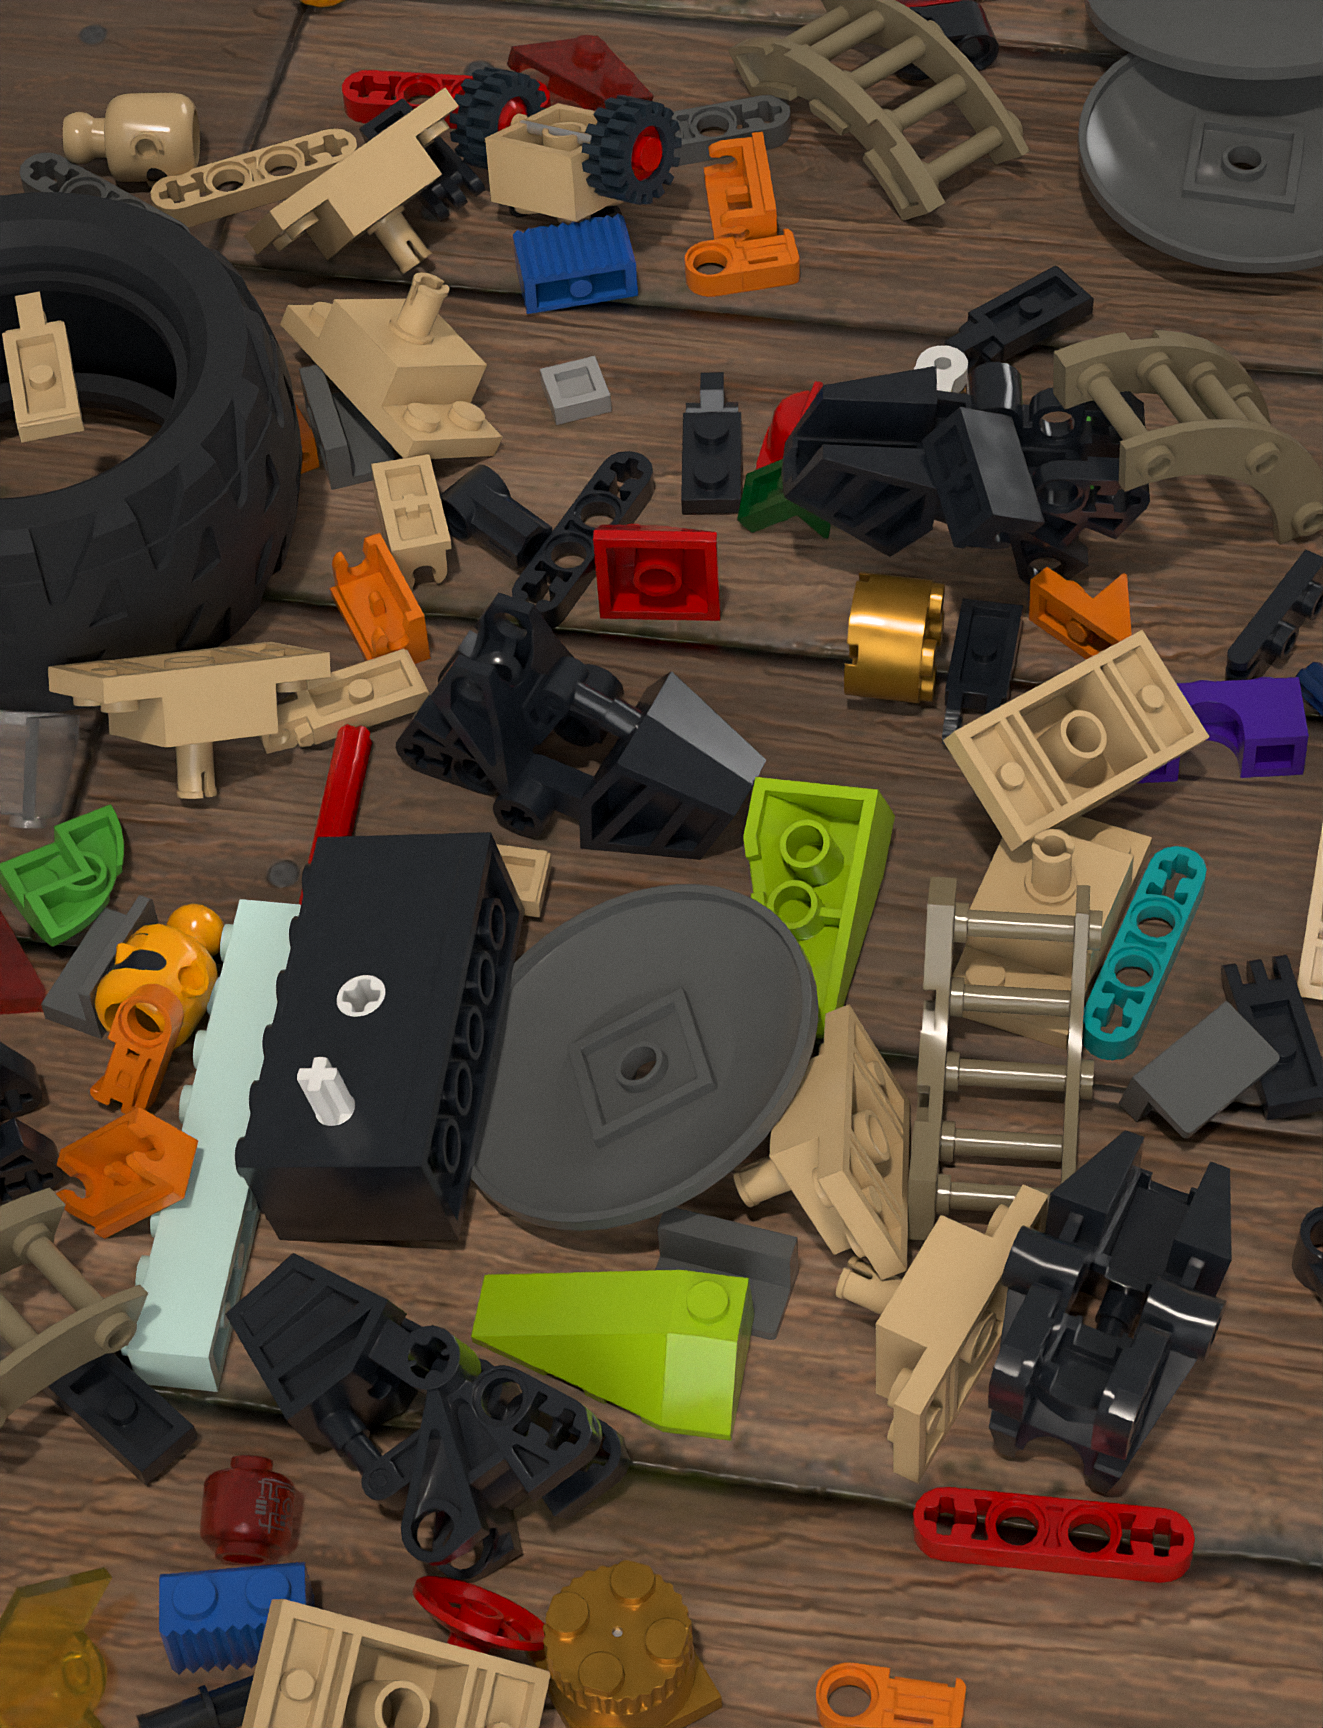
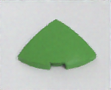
(70, 880)

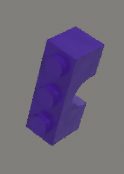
(1255, 719)

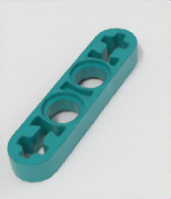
(1143, 951)

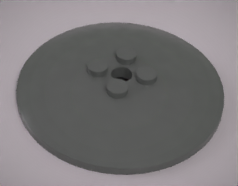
(1218, 35)
(1163, 154)
(646, 977)

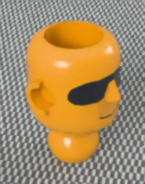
(168, 956)

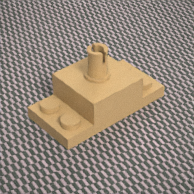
(365, 192)
(401, 368)
(192, 698)
(1076, 740)
(1044, 880)
(843, 1149)
(939, 1324)
(359, 1674)

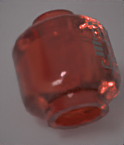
(247, 1511)

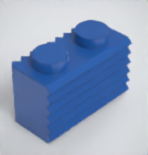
(575, 264)
(223, 1613)

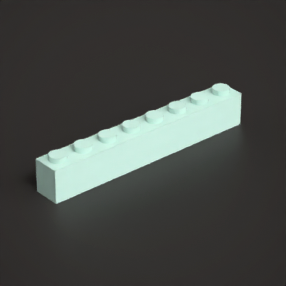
(209, 1234)

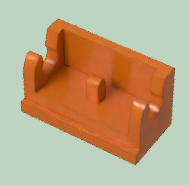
(742, 191)
(379, 604)
(127, 1171)

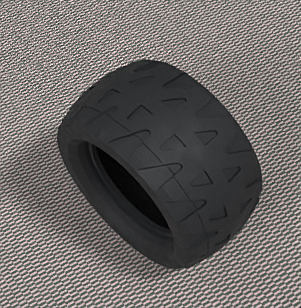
(196, 519)

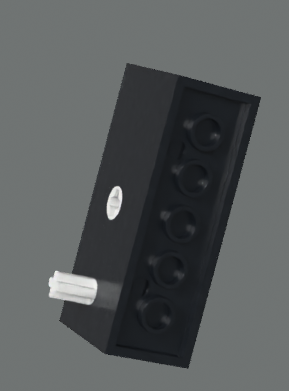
(383, 1039)

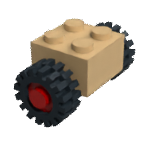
(562, 155)

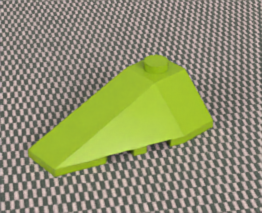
(819, 868)
(640, 1339)

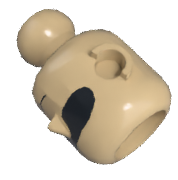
(140, 136)

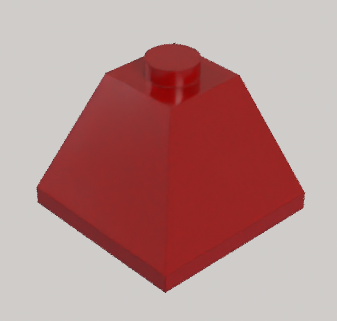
(657, 573)

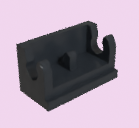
(982, 479)

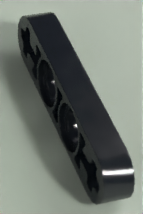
(576, 537)

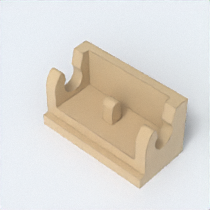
(411, 515)

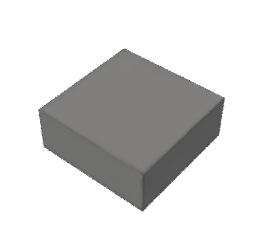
(575, 390)

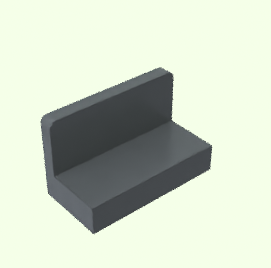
(342, 432)
(74, 992)
(1201, 1072)
(734, 1249)

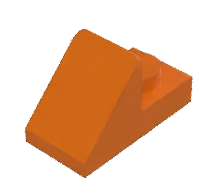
(1076, 618)

